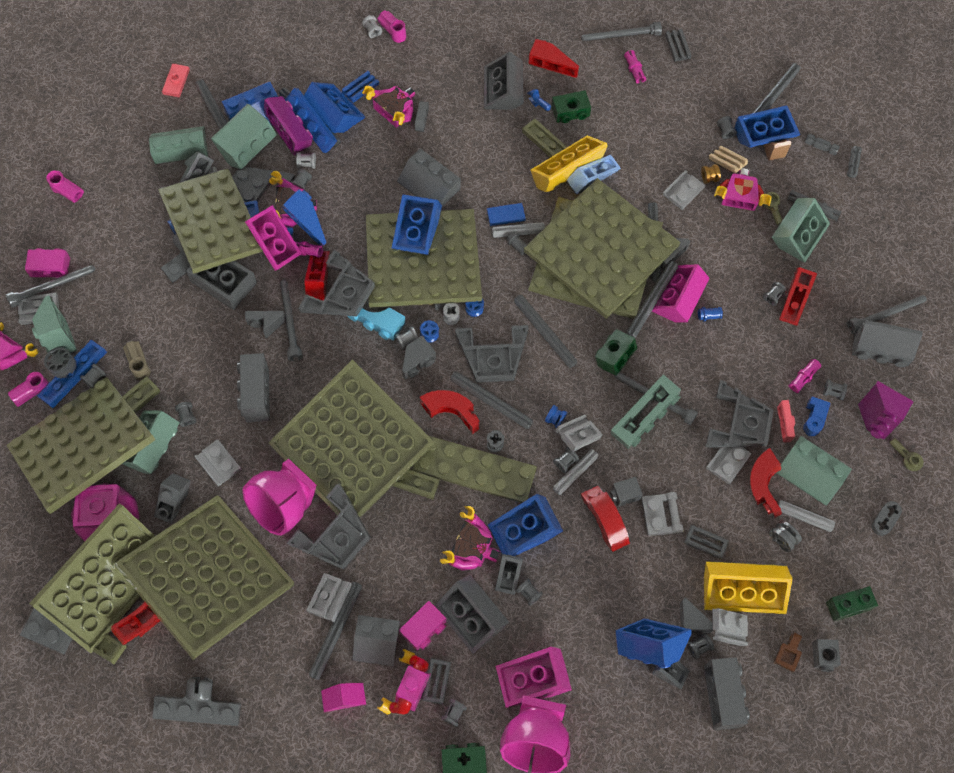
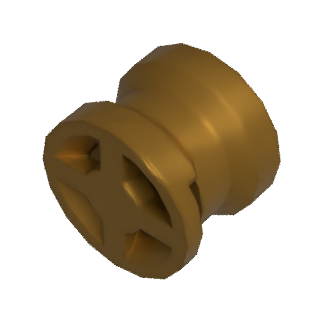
(710, 173)

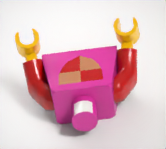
(742, 191)
(411, 686)

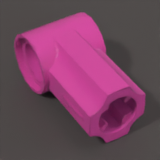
(394, 27)
(64, 186)
(28, 389)

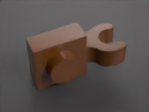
(788, 655)

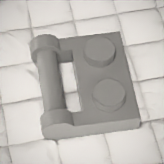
(655, 515)

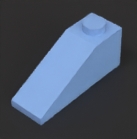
(588, 173)

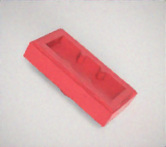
(175, 80)
(786, 421)

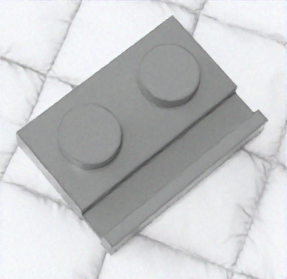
(683, 190)
(30, 305)
(578, 433)
(728, 462)
(218, 463)
(329, 597)
(730, 627)

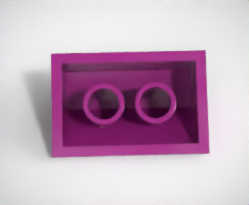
(287, 124)
(883, 410)

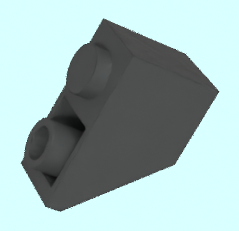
(417, 353)
(171, 497)

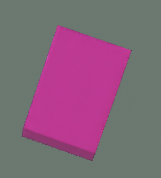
(343, 696)

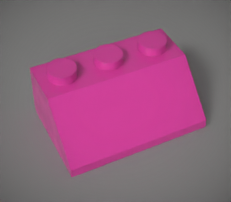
(273, 237)
(682, 293)

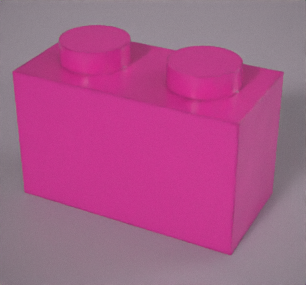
(47, 263)
(423, 626)

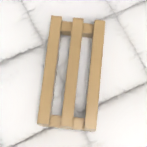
(730, 157)

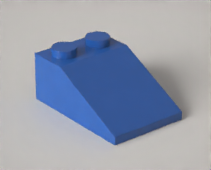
(302, 211)
(416, 224)
(525, 526)

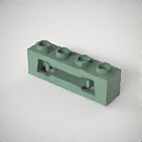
(667, 389)

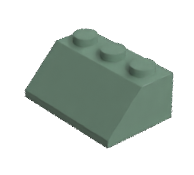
(243, 137)
(177, 144)
(801, 228)
(52, 327)
(163, 429)
(814, 470)

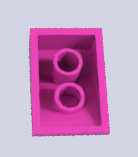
(533, 675)

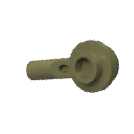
(775, 201)
(911, 460)

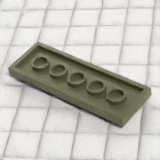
(477, 470)

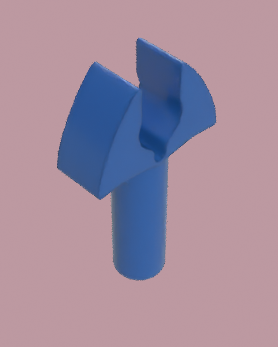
(536, 100)

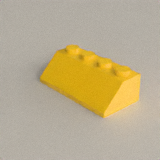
(563, 164)
(747, 587)

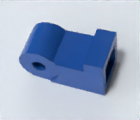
(817, 417)

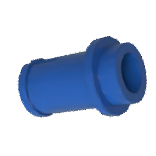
(710, 313)

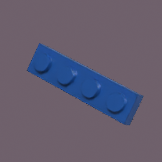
(311, 120)
(60, 387)

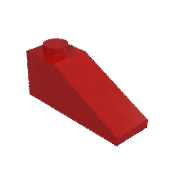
(551, 58)
(317, 276)
(797, 295)

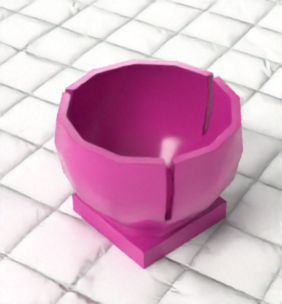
(279, 497)
(96, 504)
(538, 727)

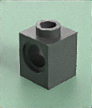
(626, 491)
(831, 648)

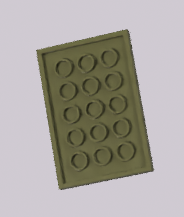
(210, 220)
(89, 588)

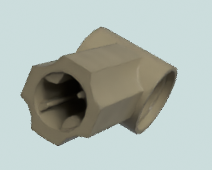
(136, 360)

